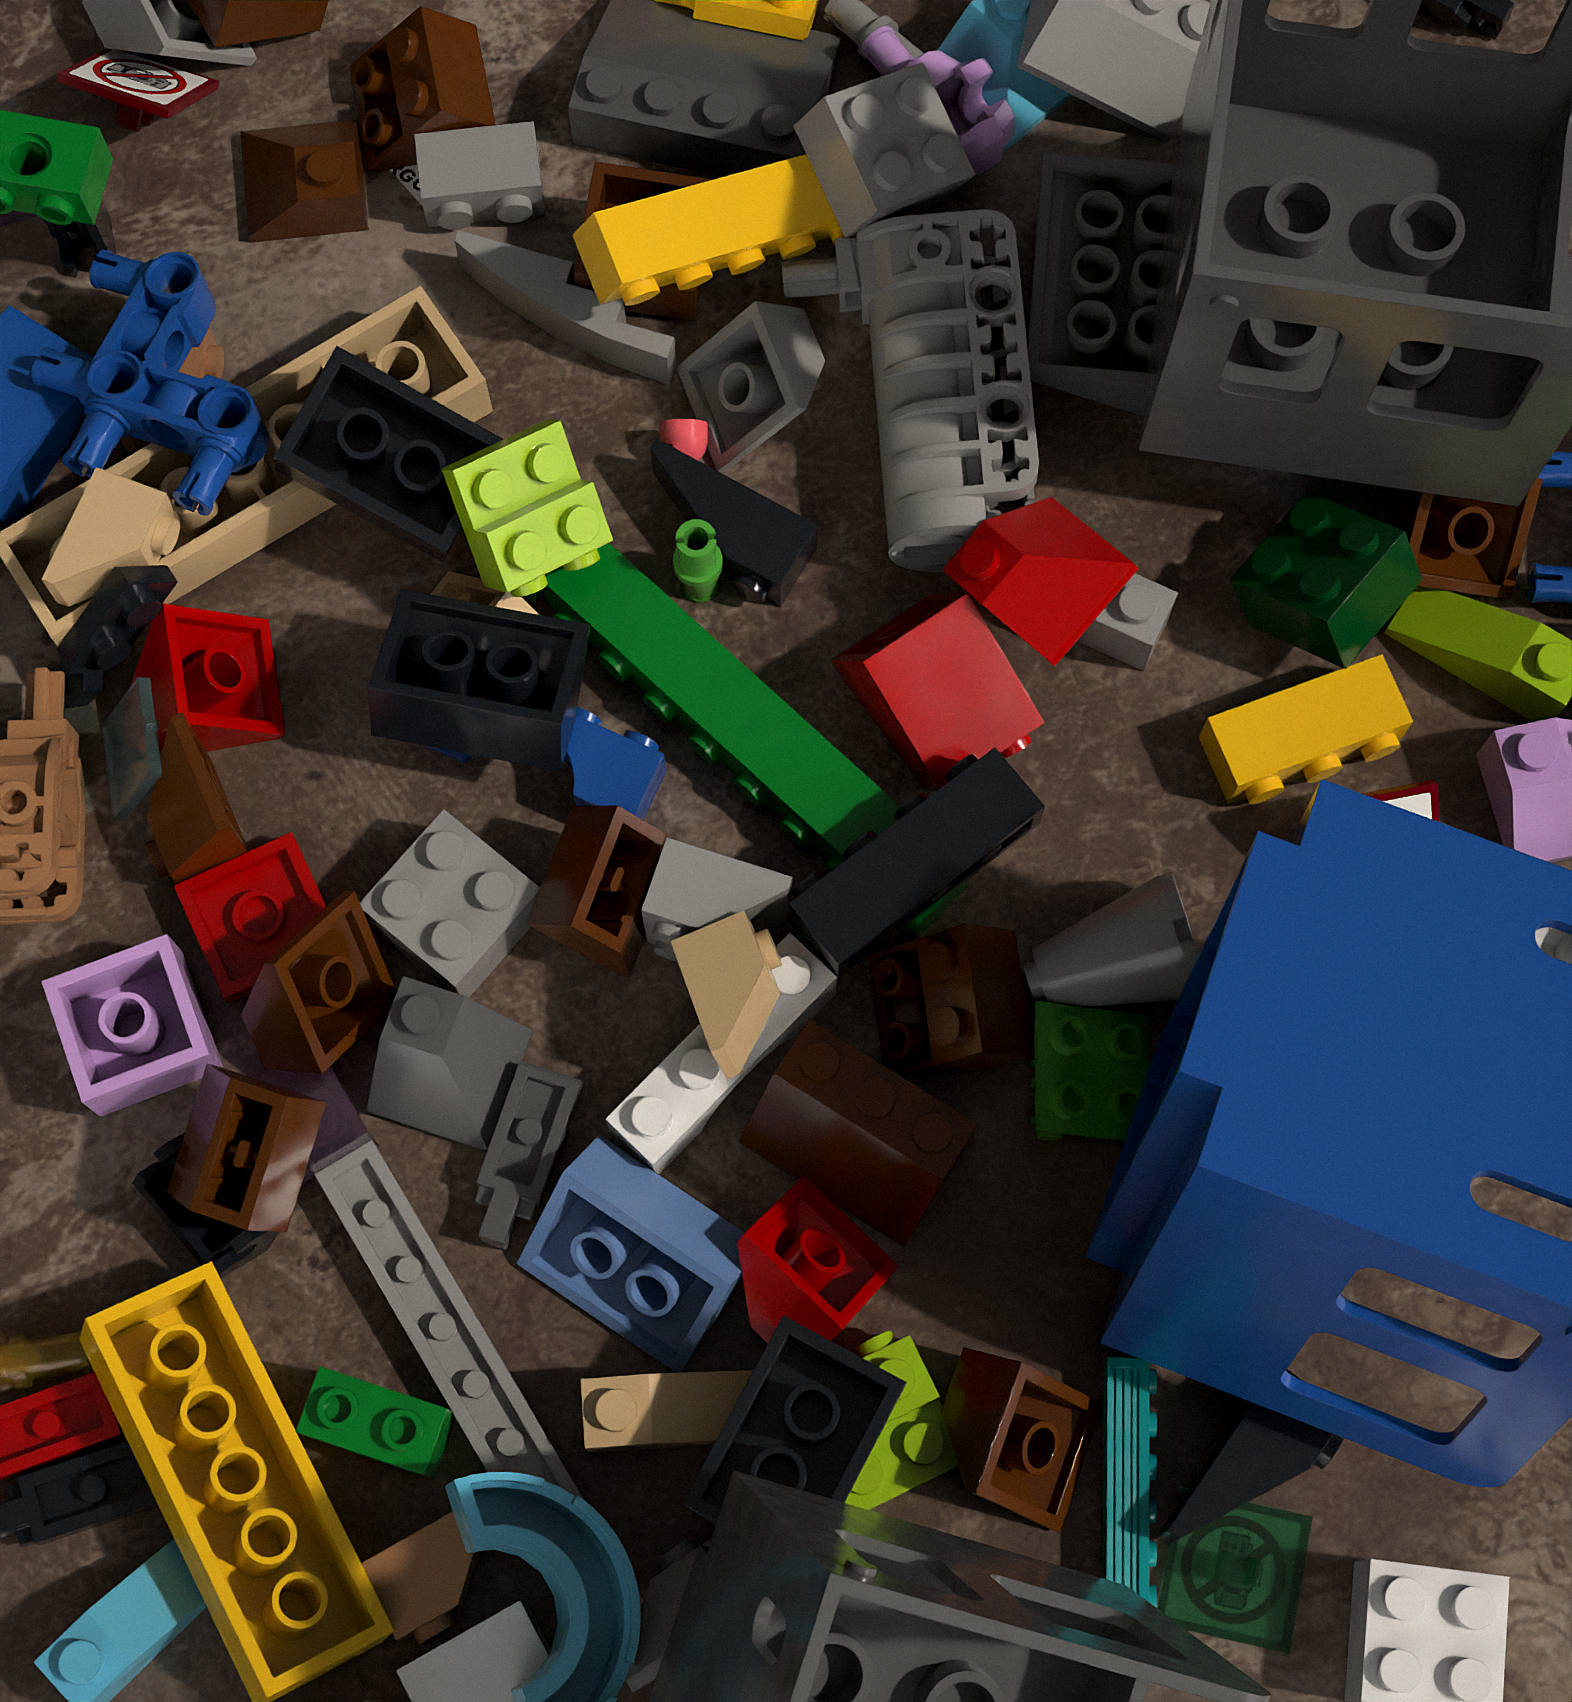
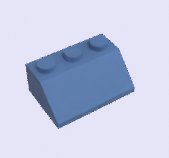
(636, 1253)

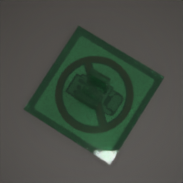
(1239, 1576)

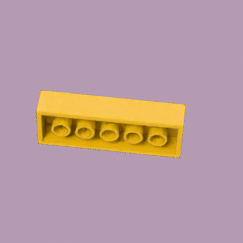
(234, 1483)

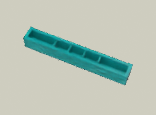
(1127, 1474)

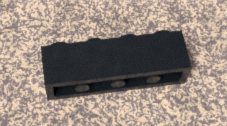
(914, 861)

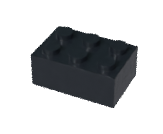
(381, 451)
(799, 1421)

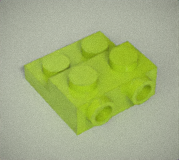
(527, 509)
(914, 1439)

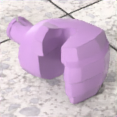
(980, 127)

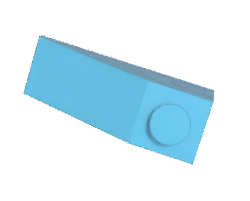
(124, 1629)

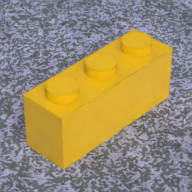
(1306, 731)

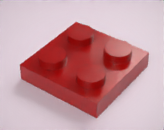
(250, 910)

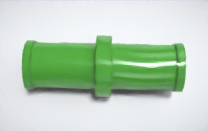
(697, 560)

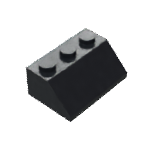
(478, 680)

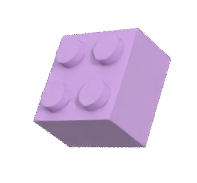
(131, 1025)

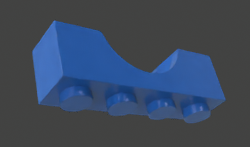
(608, 765)

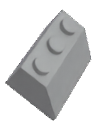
(1118, 54)

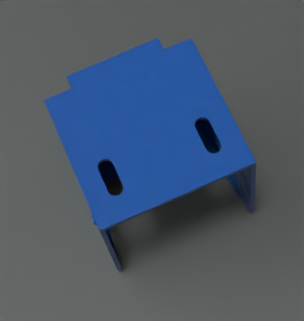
(1319, 1111)

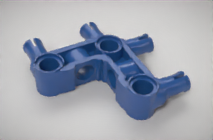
(136, 383)

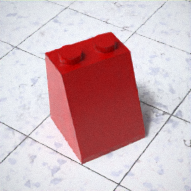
(939, 687)

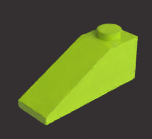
(1490, 649)

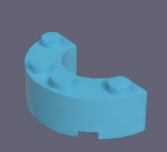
(582, 1567)

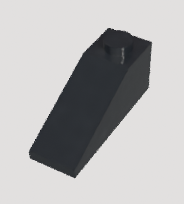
(758, 538)
(1251, 1459)

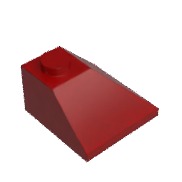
(1041, 574)
(214, 672)
(808, 1264)

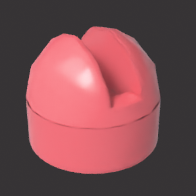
(685, 435)

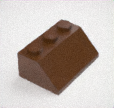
(857, 1132)

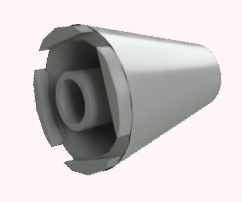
(1120, 953)

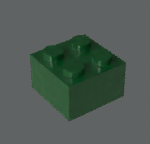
(1326, 579)

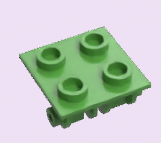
(1087, 1070)

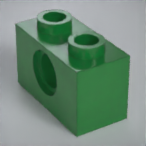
(73, 170)
(376, 1422)

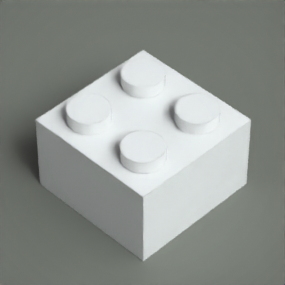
(1425, 1634)

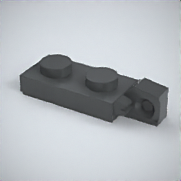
(524, 1149)

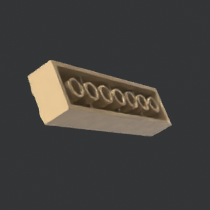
(257, 501)

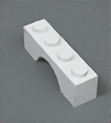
(689, 1084)

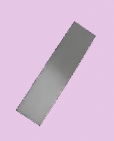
(546, 295)

